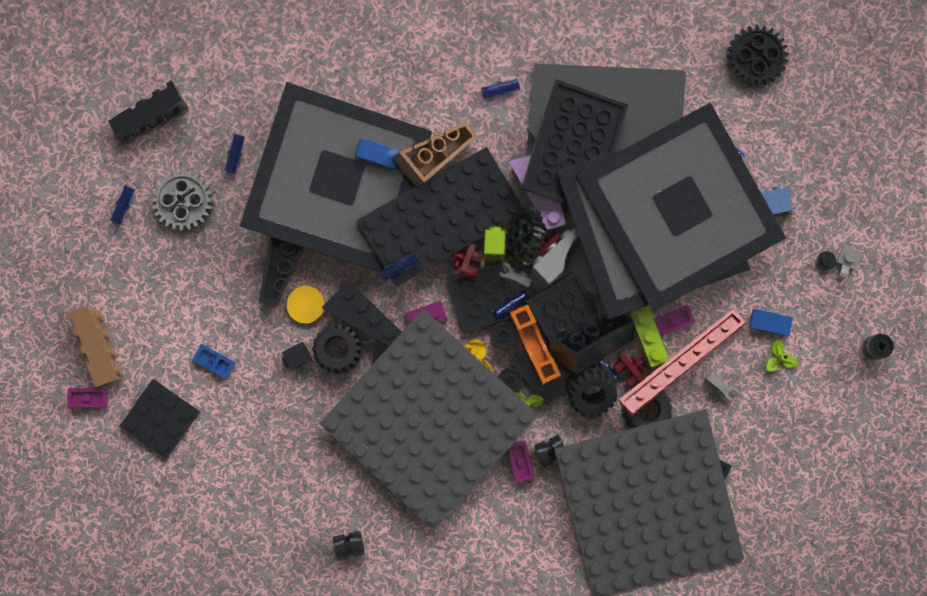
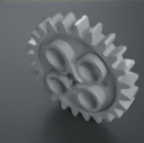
(171, 188)

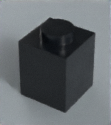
(296, 356)

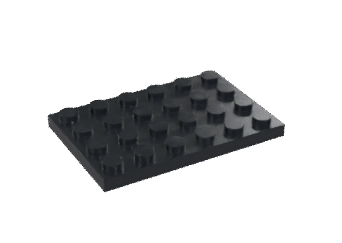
(572, 131)

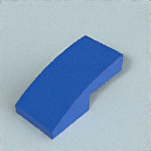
(376, 153)
(770, 322)
(213, 361)

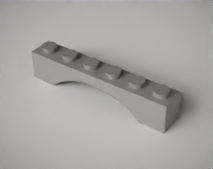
(552, 264)

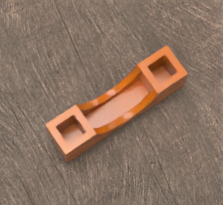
(534, 344)

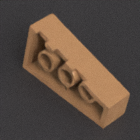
(432, 154)
(95, 345)

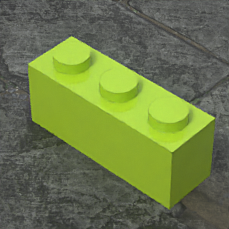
(494, 244)
(648, 337)

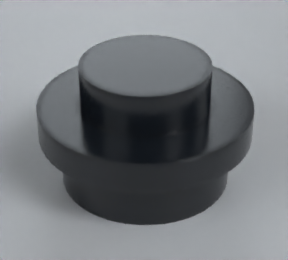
(826, 260)

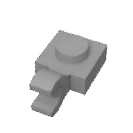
(847, 260)
(522, 278)
(716, 382)

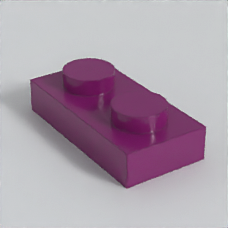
(435, 310)
(674, 320)
(87, 398)
(521, 461)

